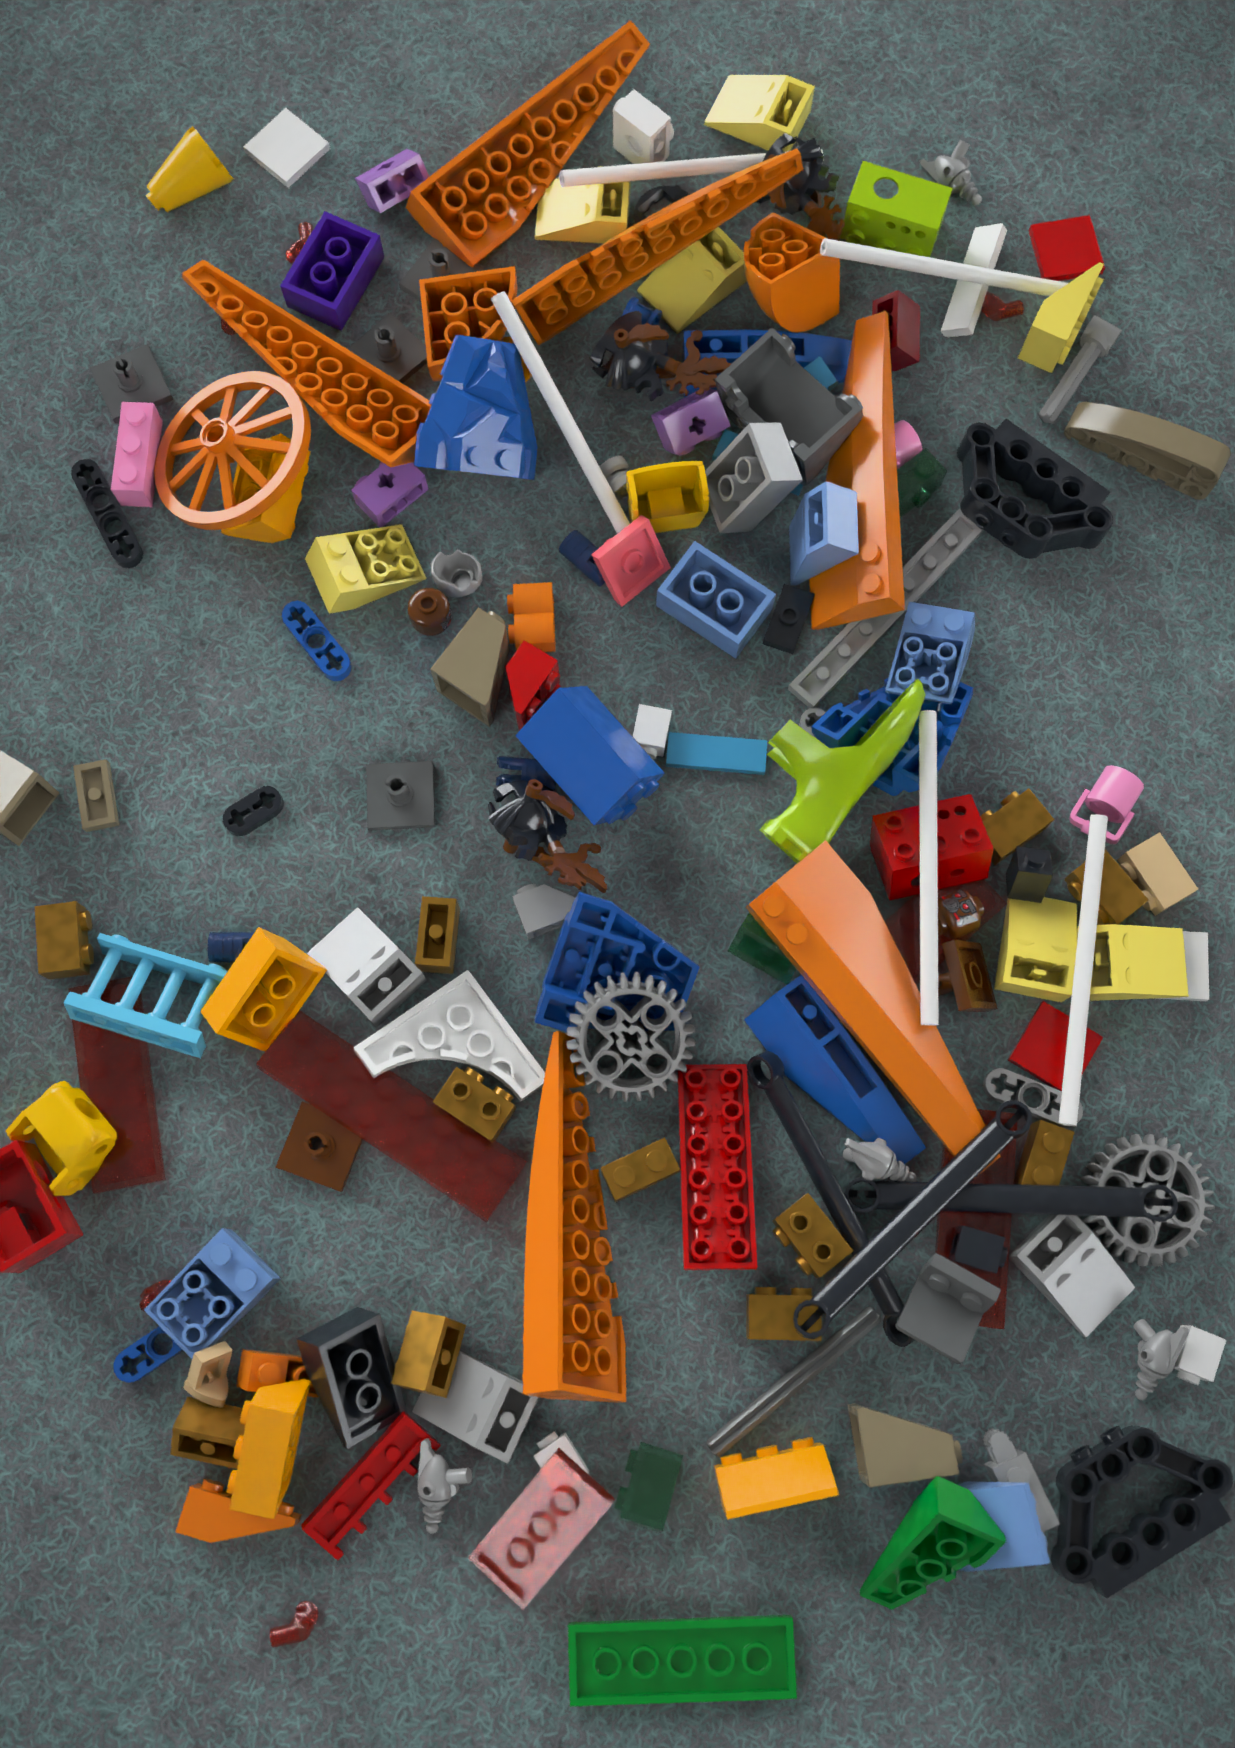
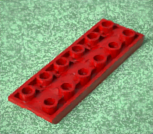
(716, 1168)

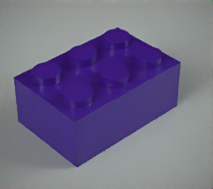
(332, 270)

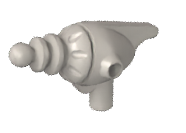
(954, 173)
(877, 1161)
(1156, 1355)
(437, 1484)

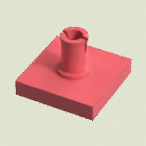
(631, 560)

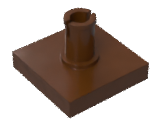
(967, 977)
(319, 1149)

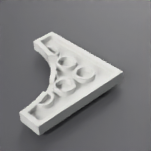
(455, 1026)

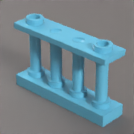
(153, 1026)

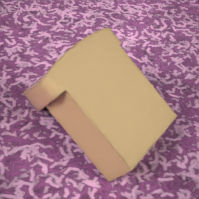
(208, 1376)

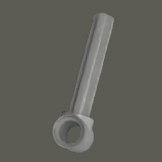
(1095, 343)

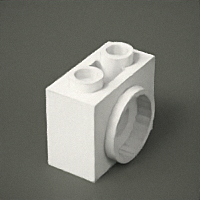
(641, 130)

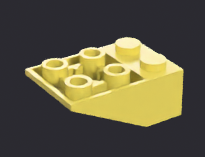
(761, 108)
(583, 212)
(695, 279)
(1060, 321)
(362, 566)
(1038, 949)
(1138, 963)

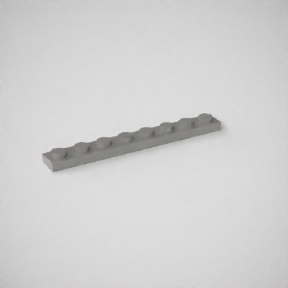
(861, 636)

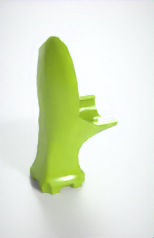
(834, 778)

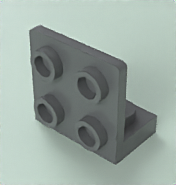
(946, 1307)

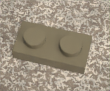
(96, 795)

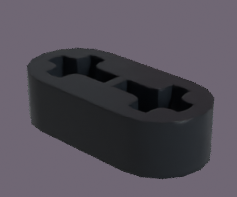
(247, 805)

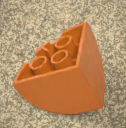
(790, 275)
(462, 307)

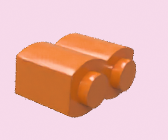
(533, 615)

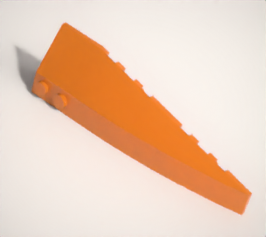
(502, 175)
(866, 463)
(848, 956)
(569, 1331)

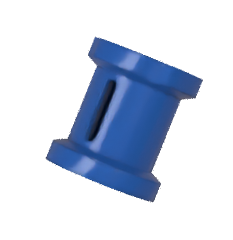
(648, 315)

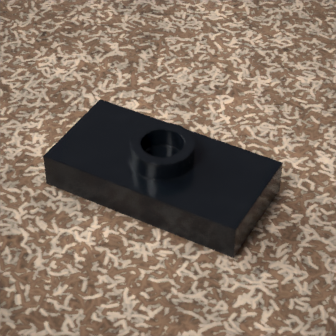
(788, 619)

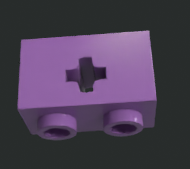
(392, 180)
(675, 419)
(379, 501)

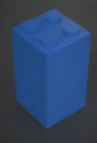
(590, 755)

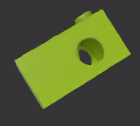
(901, 223)

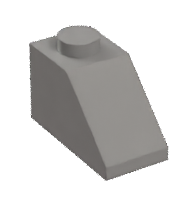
(541, 908)

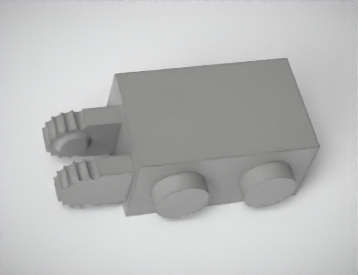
(1014, 1466)

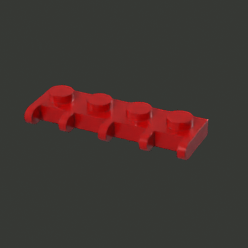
(367, 1483)

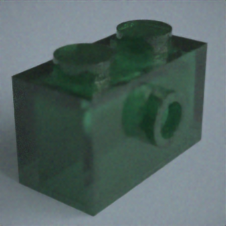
(918, 480)
(760, 951)
(649, 1487)

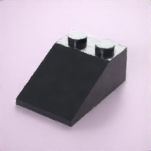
(353, 1374)

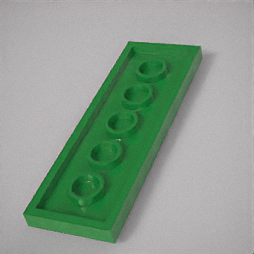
(681, 1660)

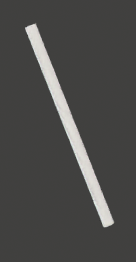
(658, 170)
(939, 267)
(560, 411)
(928, 868)
(1083, 971)

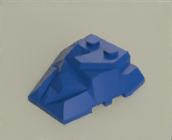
(479, 413)
(847, 725)
(604, 942)

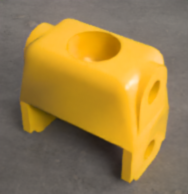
(669, 495)
(68, 1134)

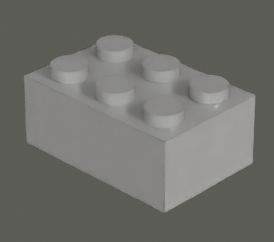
(751, 477)

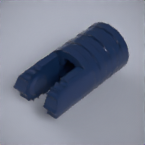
(578, 551)
(530, 770)
(226, 945)

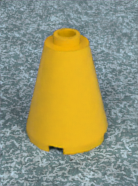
(187, 174)

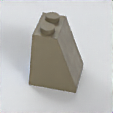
(474, 665)
(22, 798)
(900, 1450)

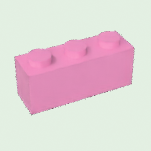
(136, 454)

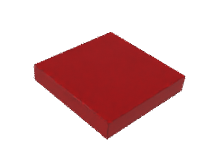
(1065, 247)
(1044, 1043)

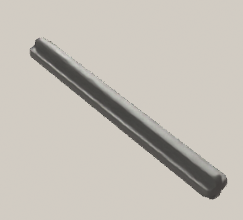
(793, 1381)

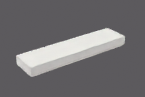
(969, 296)

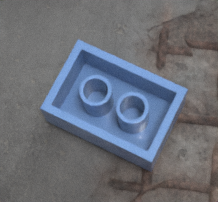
(715, 599)

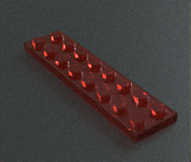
(391, 1116)

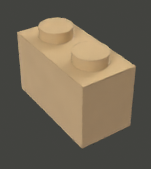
(1157, 874)

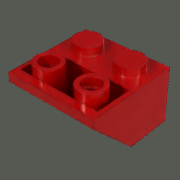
(531, 680)

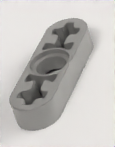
(1045, 1091)

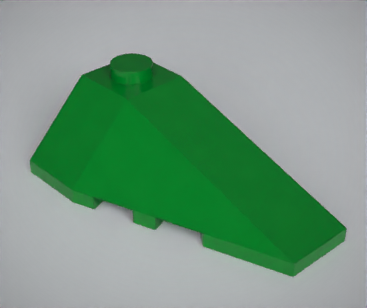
(934, 1540)

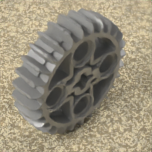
(633, 1051)
(1170, 1162)

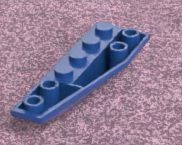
(733, 343)
(831, 1067)

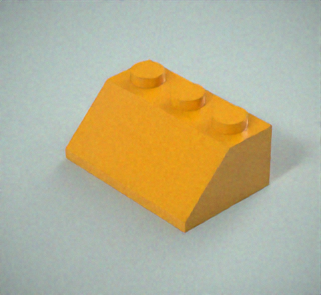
(279, 520)
(262, 990)
(267, 1448)
(774, 1478)

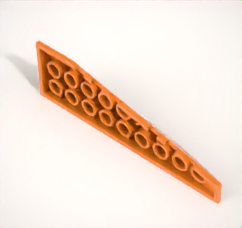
(643, 247)
(339, 385)

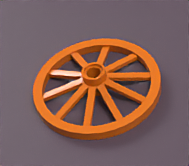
(224, 442)

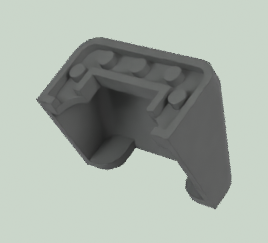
(774, 388)

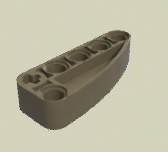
(1152, 445)

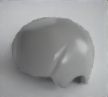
(447, 567)

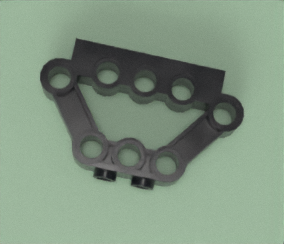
(1044, 475)
(1076, 1510)

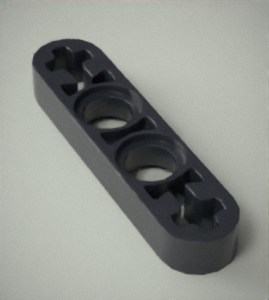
(106, 514)

